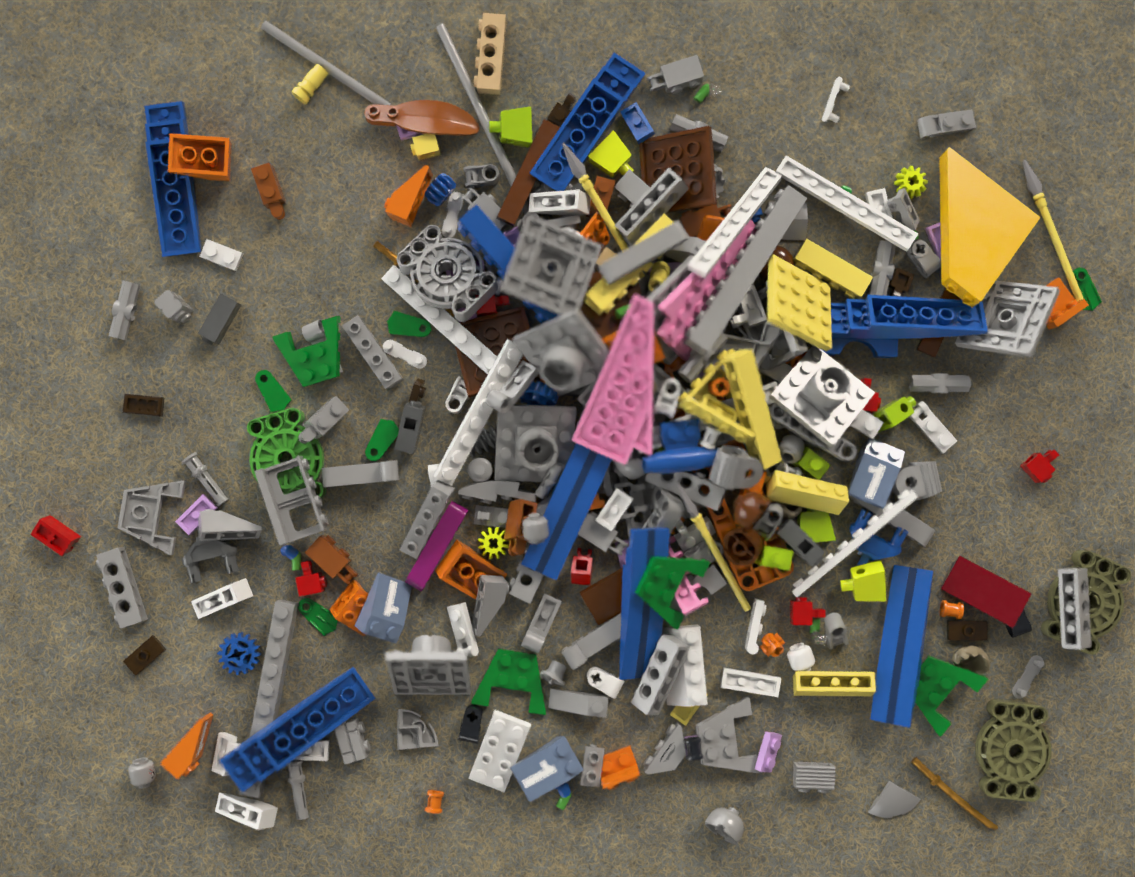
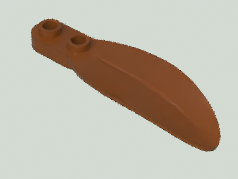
(424, 117)

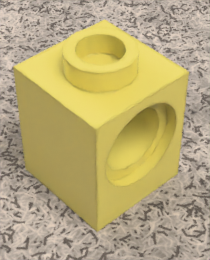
(425, 146)

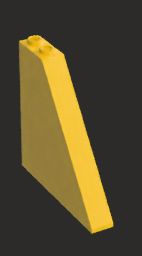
(978, 228)

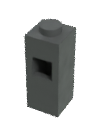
(219, 319)
(410, 427)
(800, 542)

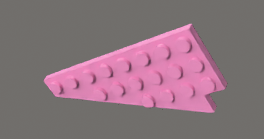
(691, 295)
(622, 400)

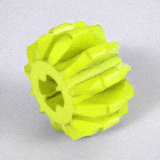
(918, 181)
(500, 543)

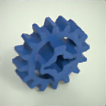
(539, 394)
(237, 646)

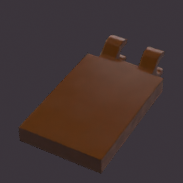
(604, 597)

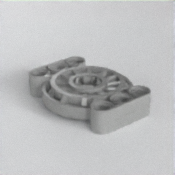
(443, 255)

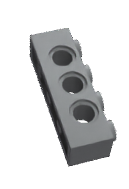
(651, 206)
(372, 352)
(712, 500)
(427, 519)
(523, 591)
(130, 593)
(1074, 608)
(660, 674)

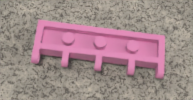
(686, 593)

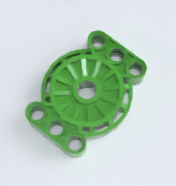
(281, 440)

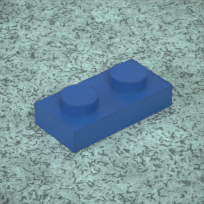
(637, 122)

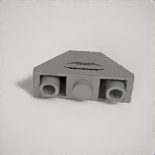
(668, 751)

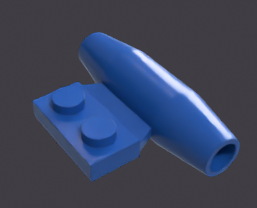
(681, 449)

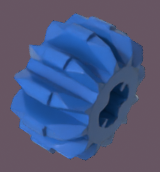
(440, 189)

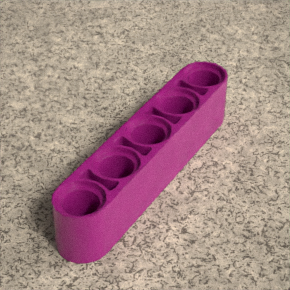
(436, 546)

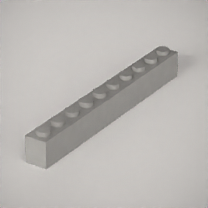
(744, 271)
(273, 674)

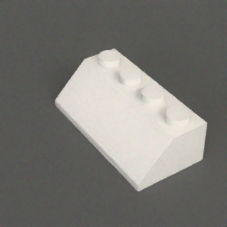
(690, 684)

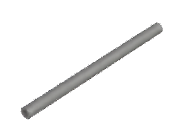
(316, 59)

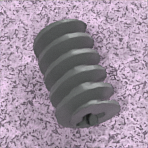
(484, 441)

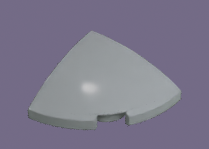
(413, 732)
(893, 802)

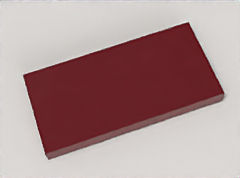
(986, 591)

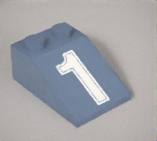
(875, 472)
(385, 608)
(546, 768)

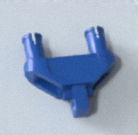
(874, 546)

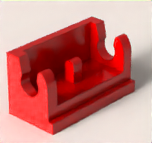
(55, 535)

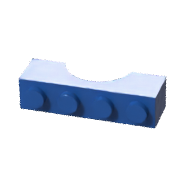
(879, 347)

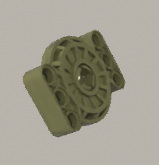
(1104, 594)
(994, 744)

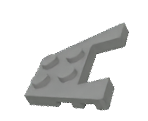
(759, 348)
(142, 511)
(719, 739)

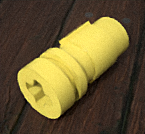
(310, 83)
(659, 273)

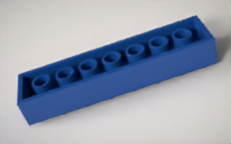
(496, 249)

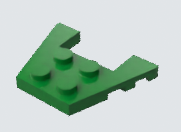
(317, 361)
(662, 582)
(513, 671)
(935, 684)

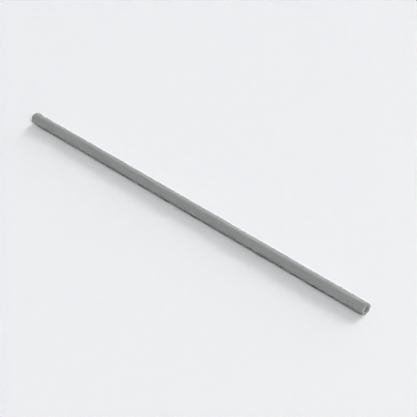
(478, 106)

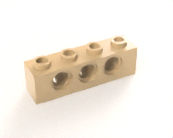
(490, 24)

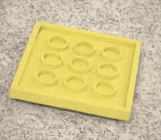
(799, 303)

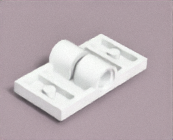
(499, 751)

